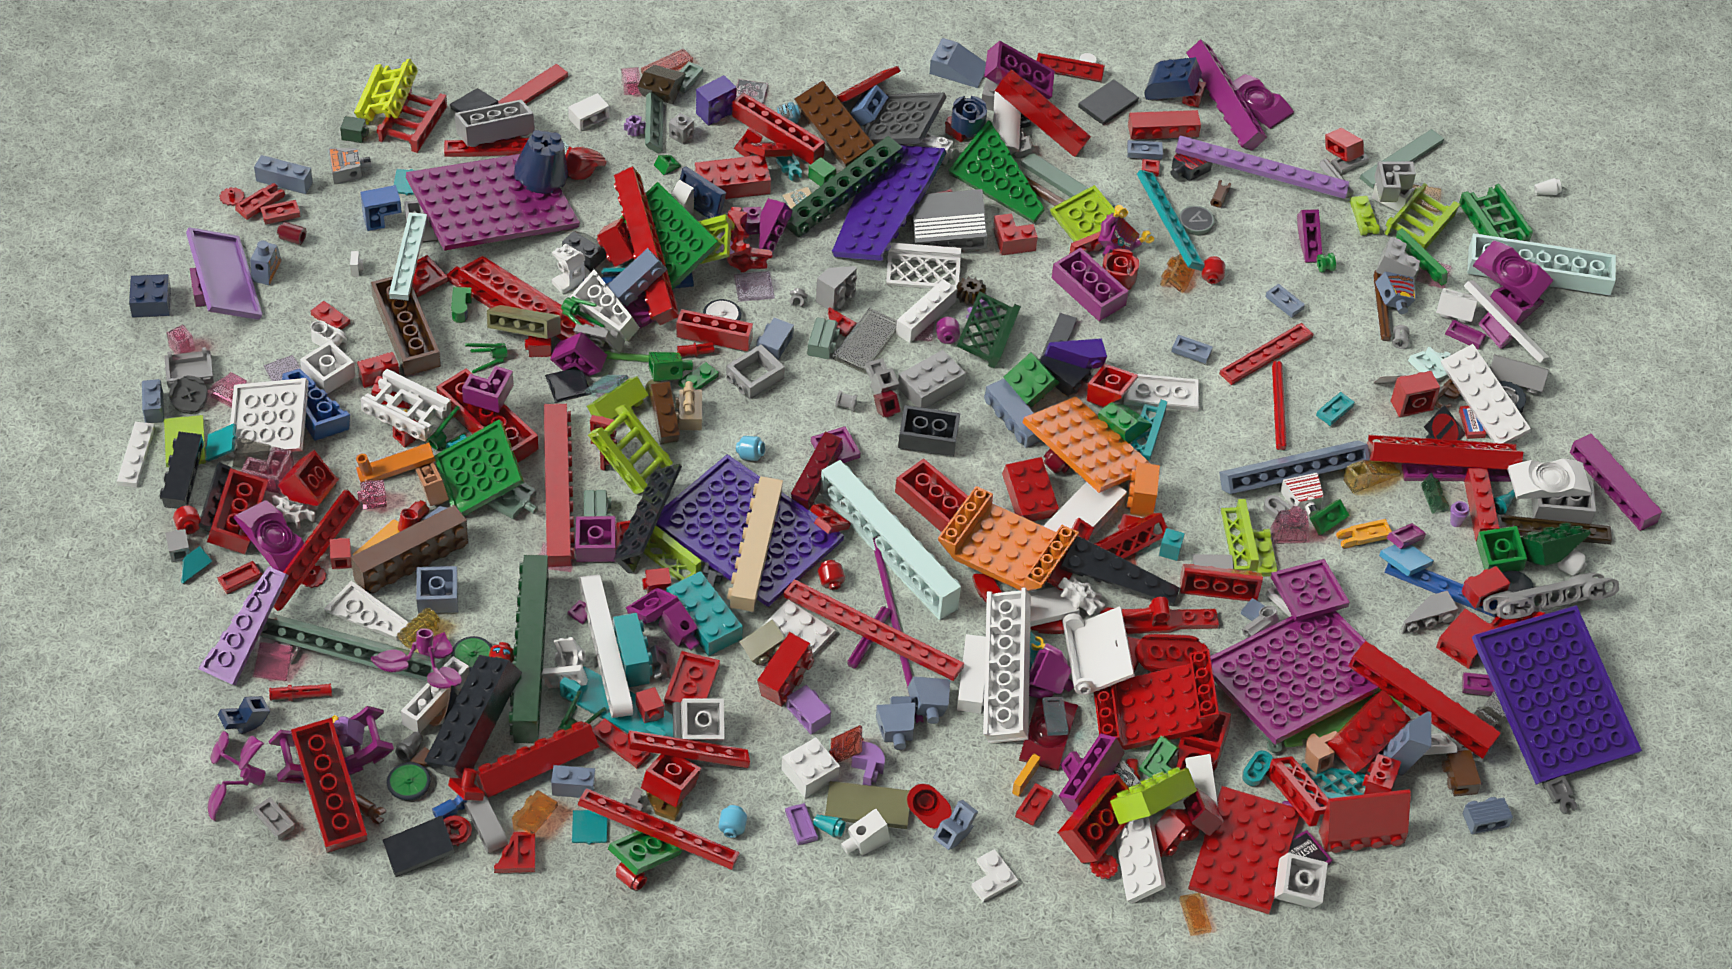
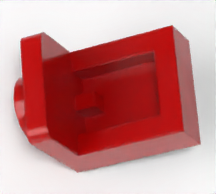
(750, 136)

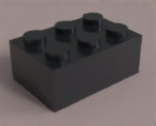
(929, 430)

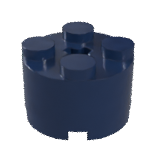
(968, 115)

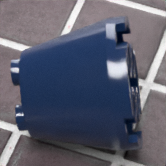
(542, 163)

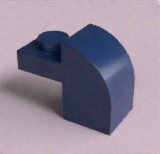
(247, 717)

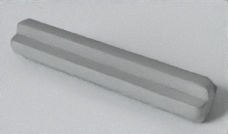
(1330, 170)

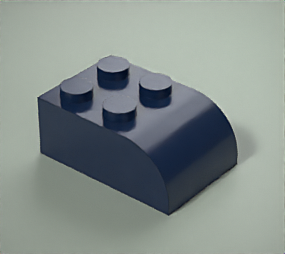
(1173, 79)

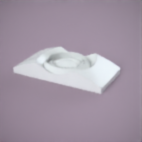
(1549, 479)

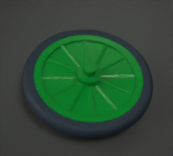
(470, 648)
(408, 781)

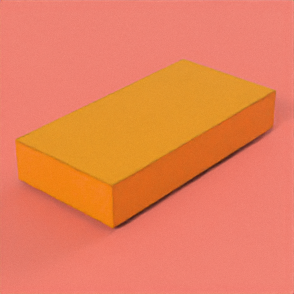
(1026, 775)

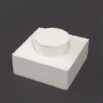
(356, 264)

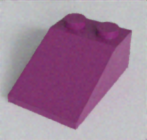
(1514, 306)

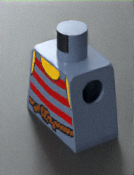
(1396, 290)

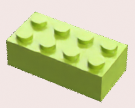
(1153, 794)

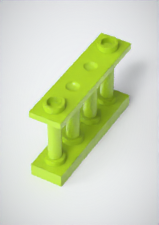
(1430, 232)
(616, 458)

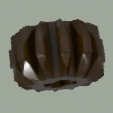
(968, 290)

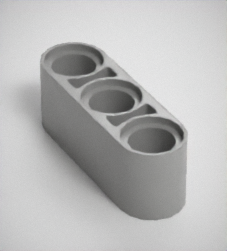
(486, 824)

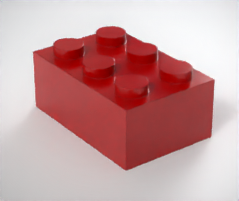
(1030, 489)
(786, 669)

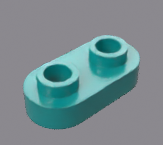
(1256, 769)

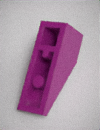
(1309, 234)

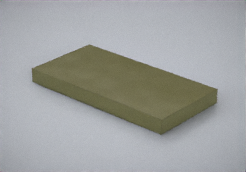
(855, 801)

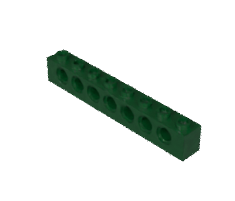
(844, 186)

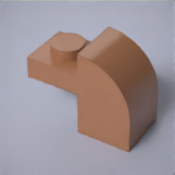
(1318, 754)

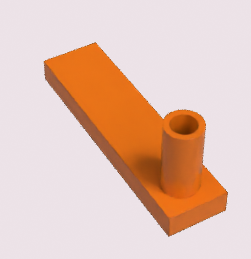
(394, 464)

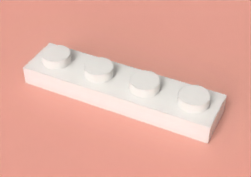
(136, 454)

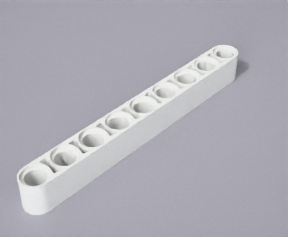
(606, 646)

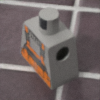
(347, 164)

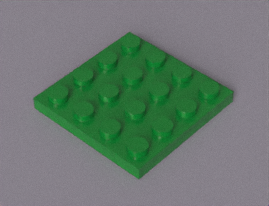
(479, 468)

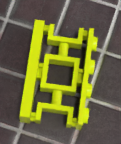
(374, 98)

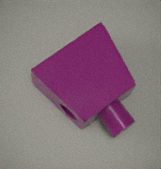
(679, 626)

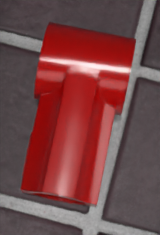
(412, 515)

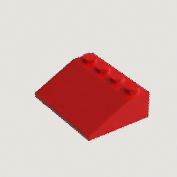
(1365, 821)

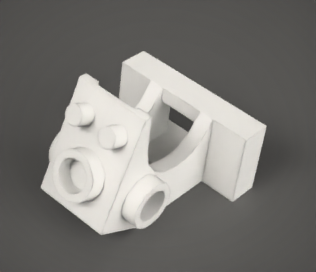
(570, 263)
(569, 661)

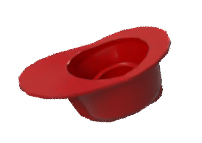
(928, 805)

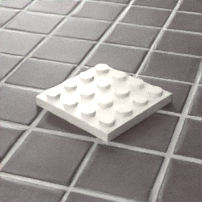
(271, 413)

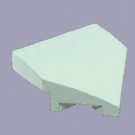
(1430, 361)

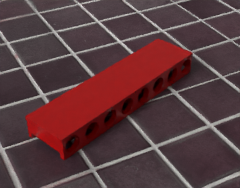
(1444, 453)

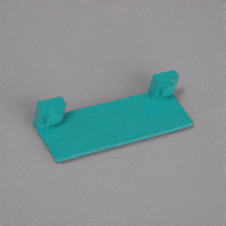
(594, 699)

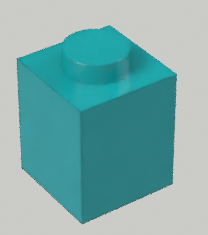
(1171, 544)

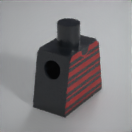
(1189, 167)

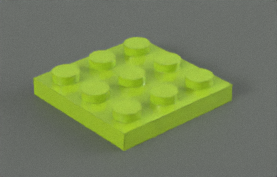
(1082, 213)

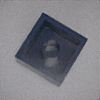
(150, 295)

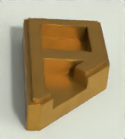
(662, 808)

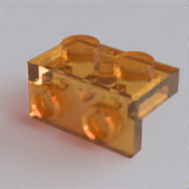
(1177, 274)
(534, 812)

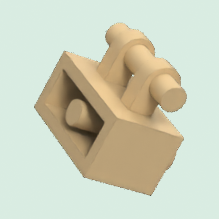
(689, 408)

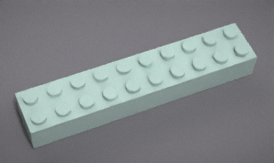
(898, 547)

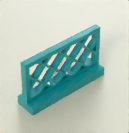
(1341, 776)

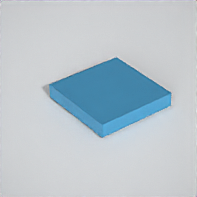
(1407, 560)

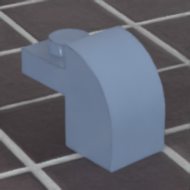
(956, 827)

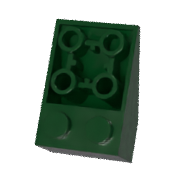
(1553, 543)

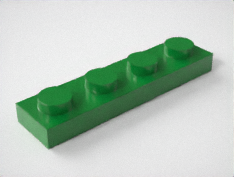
(1427, 262)

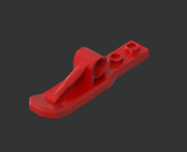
(1162, 619)

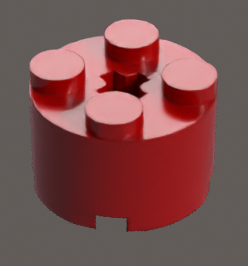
(1122, 266)

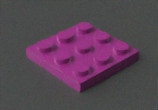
(1310, 589)

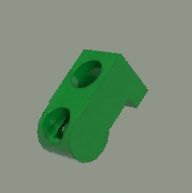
(460, 298)

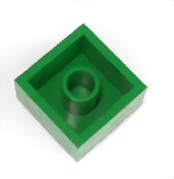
(1031, 379)
(1501, 549)

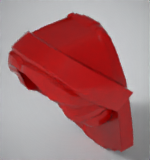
(583, 162)

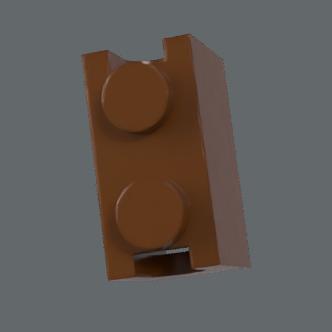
(1461, 773)

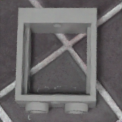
(760, 354)

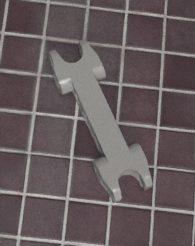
(1521, 603)

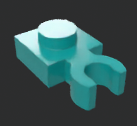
(789, 164)

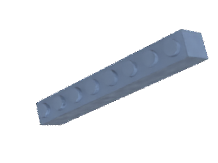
(1292, 466)

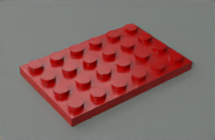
(1244, 853)

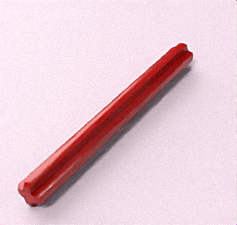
(1279, 405)

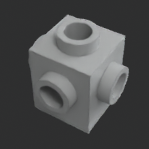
(681, 128)

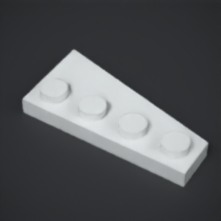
(366, 611)

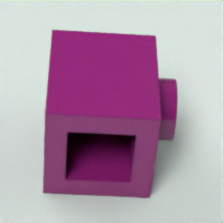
(752, 225)

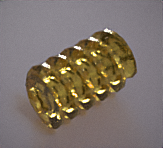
(426, 620)

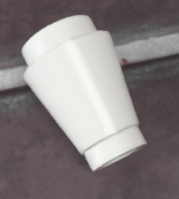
(1548, 187)

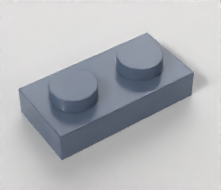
(1144, 149)
(1285, 300)
(1192, 349)

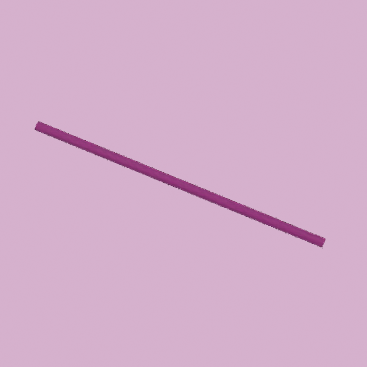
(893, 615)

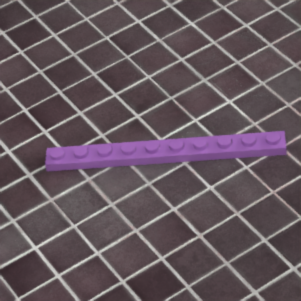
(1262, 167)

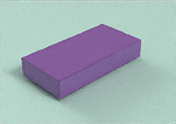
(801, 824)

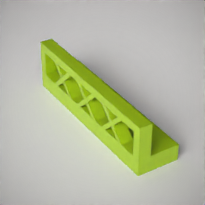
(1246, 534)
(673, 551)

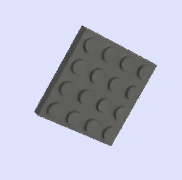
(905, 117)

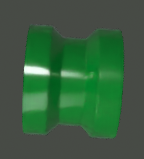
(1326, 262)

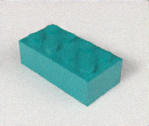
(714, 619)

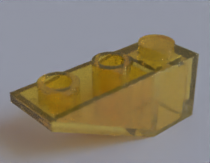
(1369, 473)

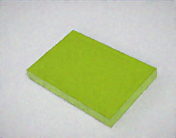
(188, 424)

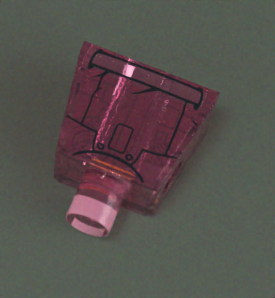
(1290, 526)

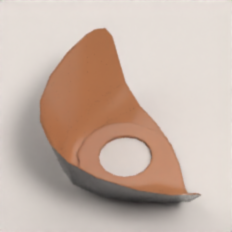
(439, 720)

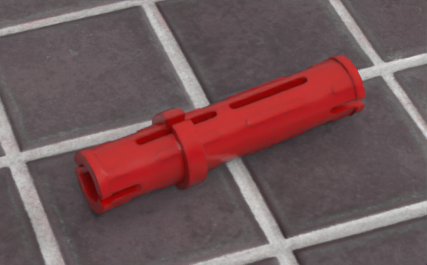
(300, 691)

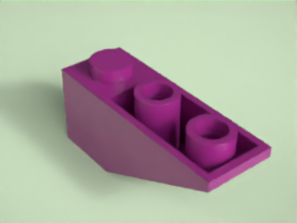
(772, 223)

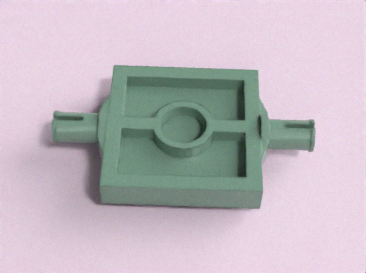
(515, 501)

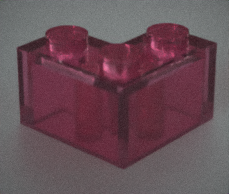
(274, 469)

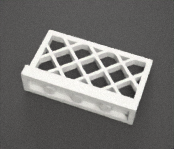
(924, 255)

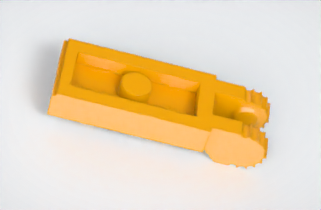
(1364, 533)

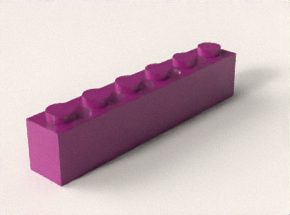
(1616, 482)

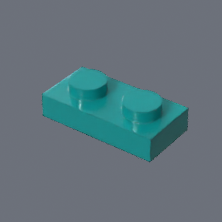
(1335, 408)

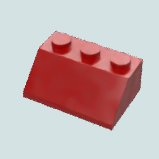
(308, 480)

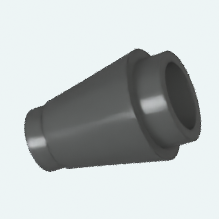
(409, 746)

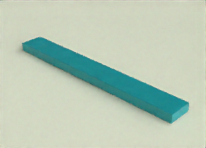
(1170, 220)

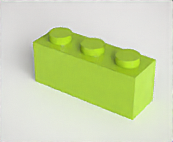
(629, 392)

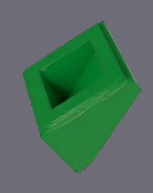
(666, 164)

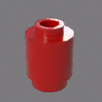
(629, 878)

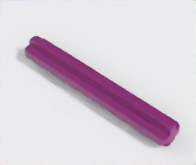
(864, 644)

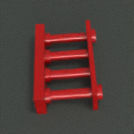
(422, 128)

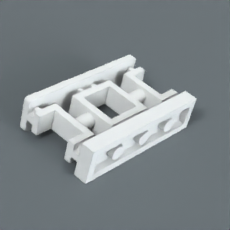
(411, 393)

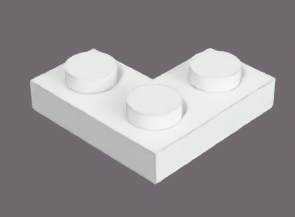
(997, 877)

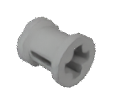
(1405, 332)
(846, 400)

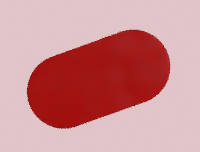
(1166, 651)

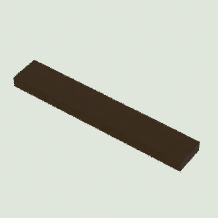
(1599, 533)

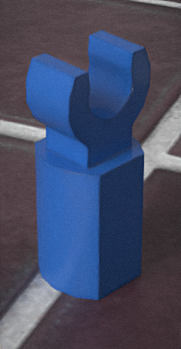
(449, 807)

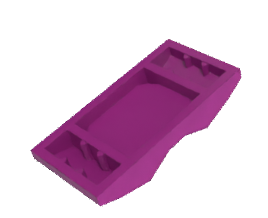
(1264, 105)
(1513, 272)
(270, 534)

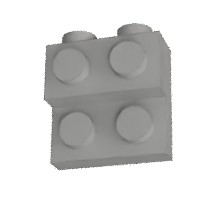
(605, 339)

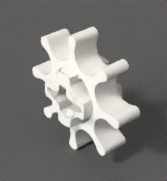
(293, 510)
(1081, 595)

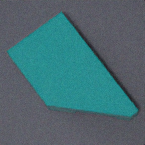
(194, 563)

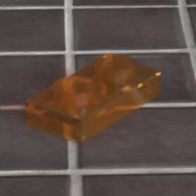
(1195, 914)

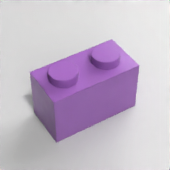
(809, 709)

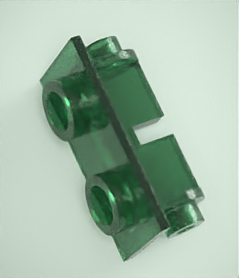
(1433, 494)

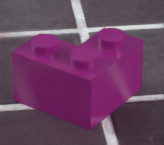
(579, 352)
(489, 392)

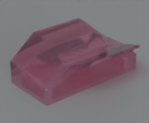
(223, 388)

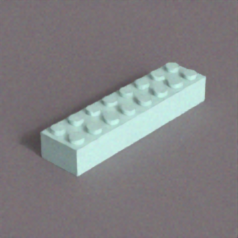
(1566, 266)

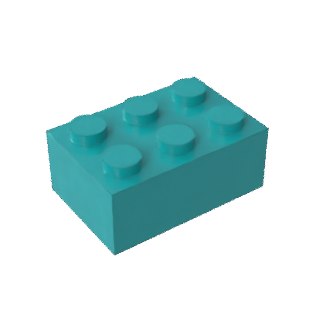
(633, 649)

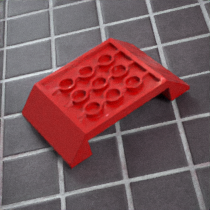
(1159, 704)

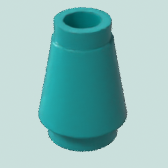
(831, 825)

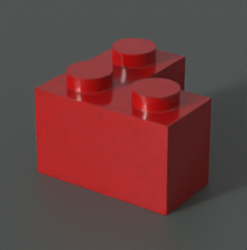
(1013, 238)
(616, 242)
(1172, 829)

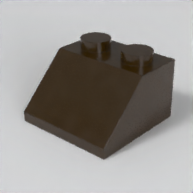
(661, 82)

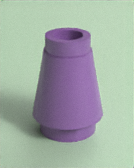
(1458, 513)

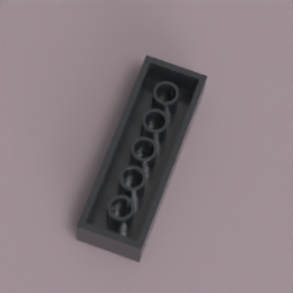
(473, 716)

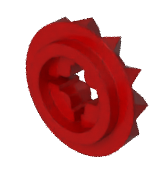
(460, 823)

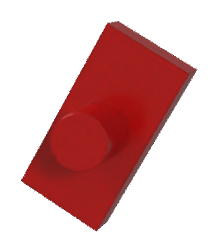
(465, 786)

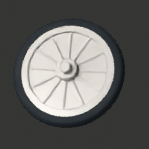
(723, 308)

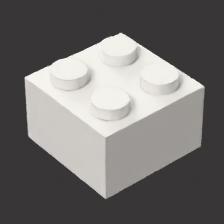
(328, 367)
(703, 720)
(810, 767)
(1300, 880)

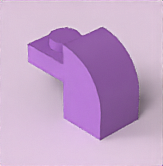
(870, 760)

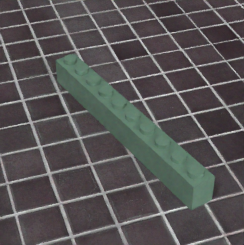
(341, 644)

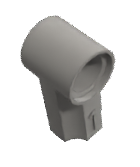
(1267, 618)

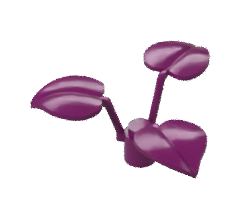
(429, 645)
(248, 772)

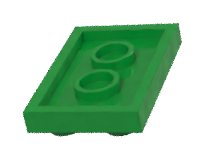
(642, 852)

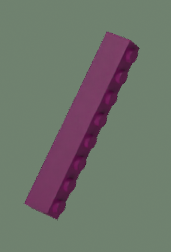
(1227, 97)

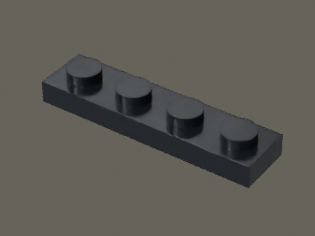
(214, 495)

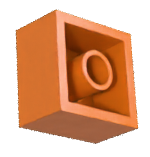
(1143, 489)

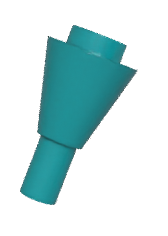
(1503, 502)

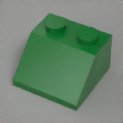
(1124, 421)

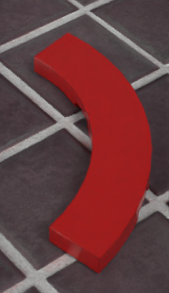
(985, 583)

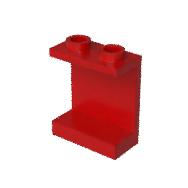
(1457, 638)

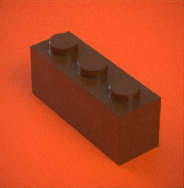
(664, 412)

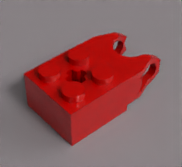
(1207, 742)

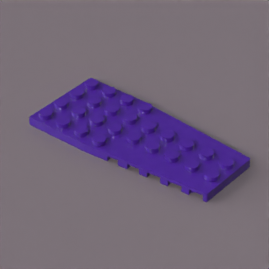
(886, 203)

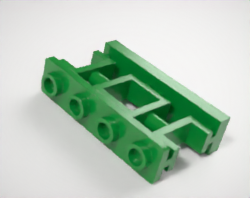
(1484, 223)

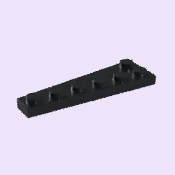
(1103, 566)

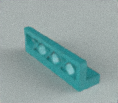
(1147, 449)

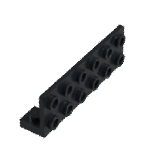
(646, 517)

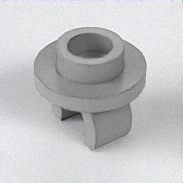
(799, 294)

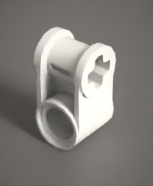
(323, 333)

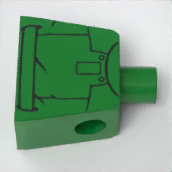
(668, 365)

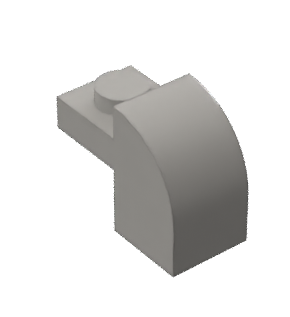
(881, 377)

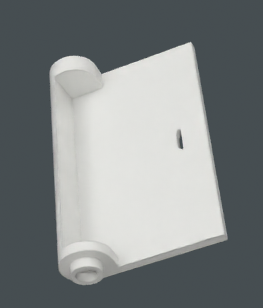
(1094, 650)

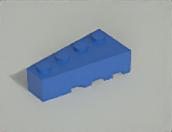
(322, 414)

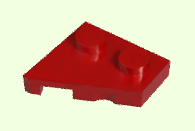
(518, 854)

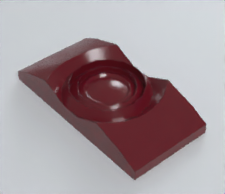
(1048, 748)

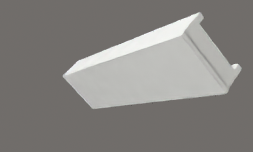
(1089, 506)
(1007, 666)

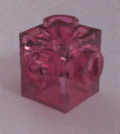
(372, 494)

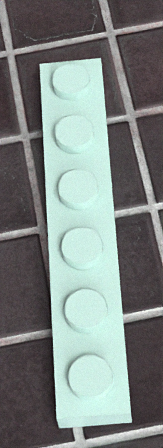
(408, 256)

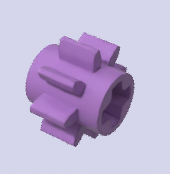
(634, 125)

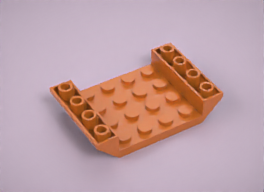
(1004, 542)

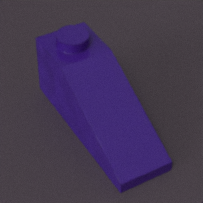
(1082, 353)

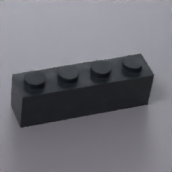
(182, 470)

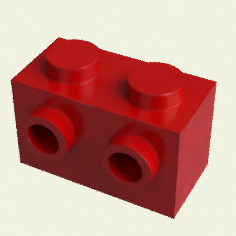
(1382, 775)

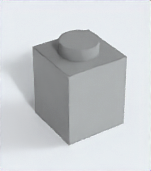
(177, 545)

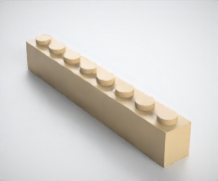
(756, 544)

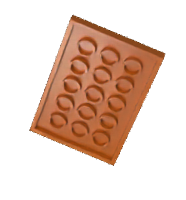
(1085, 443)

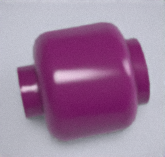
(948, 330)

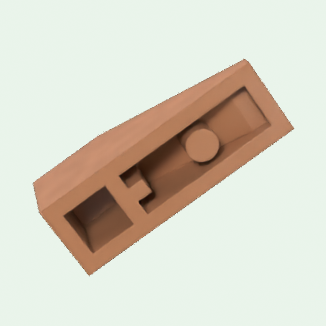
(432, 484)

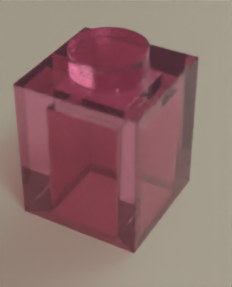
(630, 79)
(180, 340)

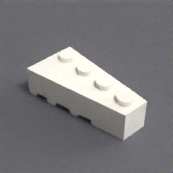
(608, 309)

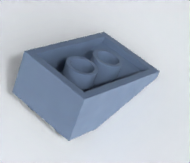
(957, 64)

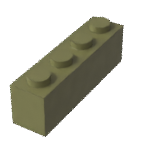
(523, 321)

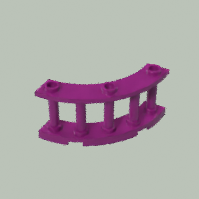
(373, 752)

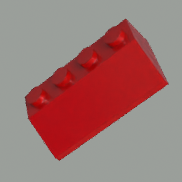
(1220, 582)

